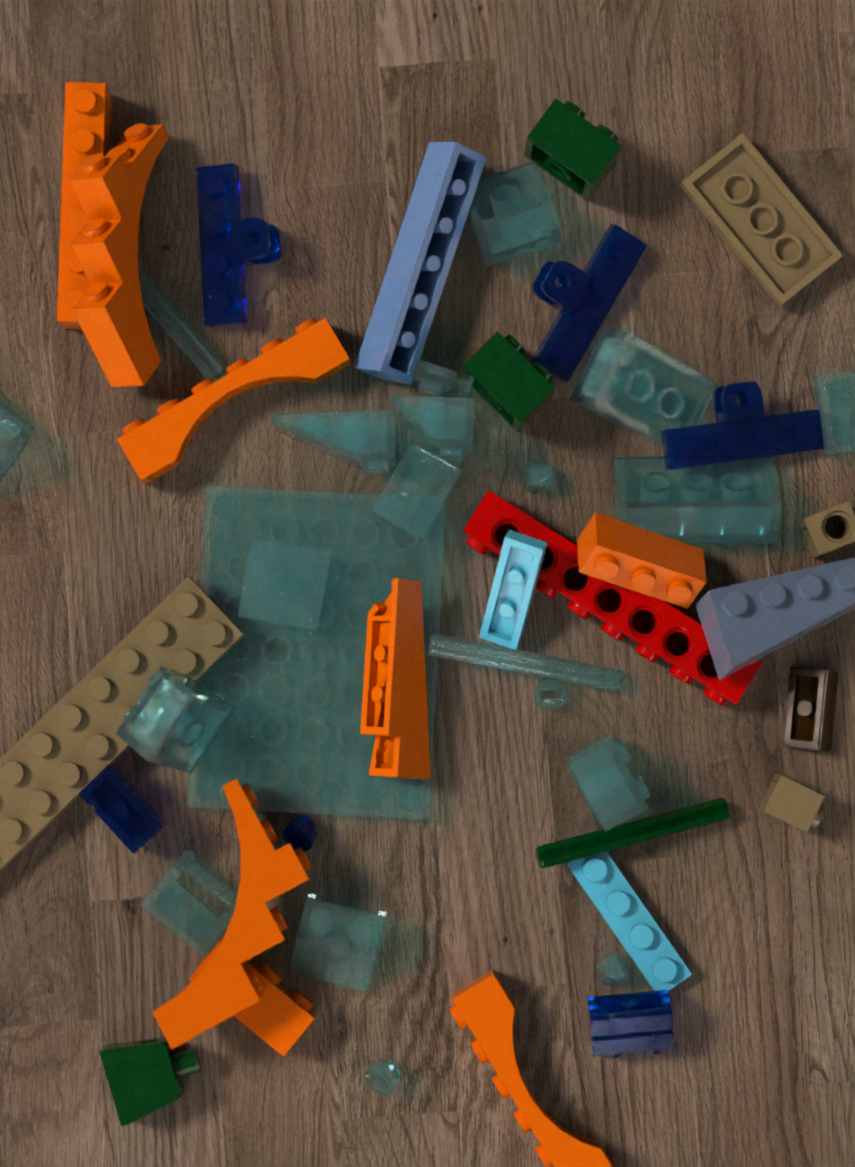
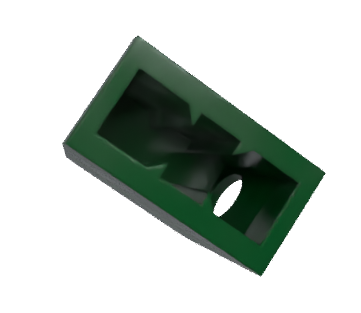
(146, 1075)

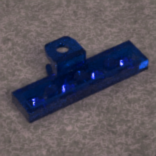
(228, 244)
(583, 299)
(741, 431)

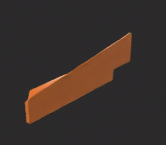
(396, 685)

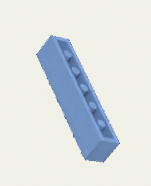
(420, 261)

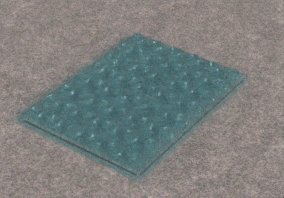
(302, 687)

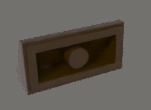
(810, 709)

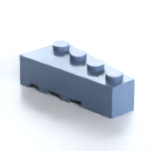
(771, 612)

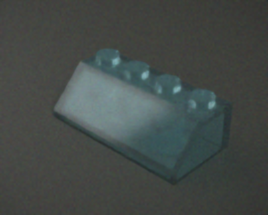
(700, 503)

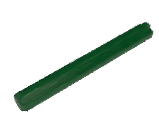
(632, 833)

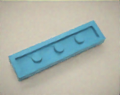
(630, 921)

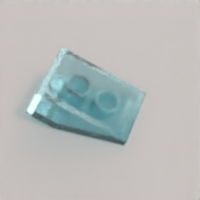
(641, 387)
(352, 437)

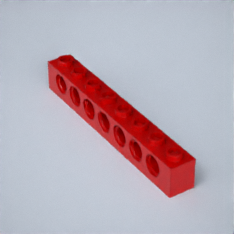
(496, 512)

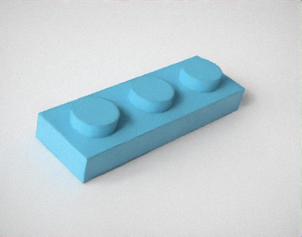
(512, 589)

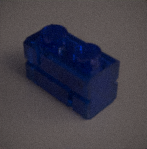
(123, 808)
(630, 1023)

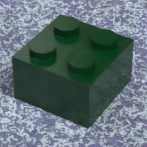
(572, 148)
(509, 380)

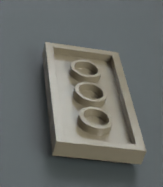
(761, 220)

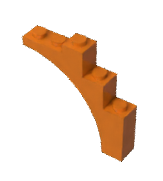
(107, 250)
(264, 875)

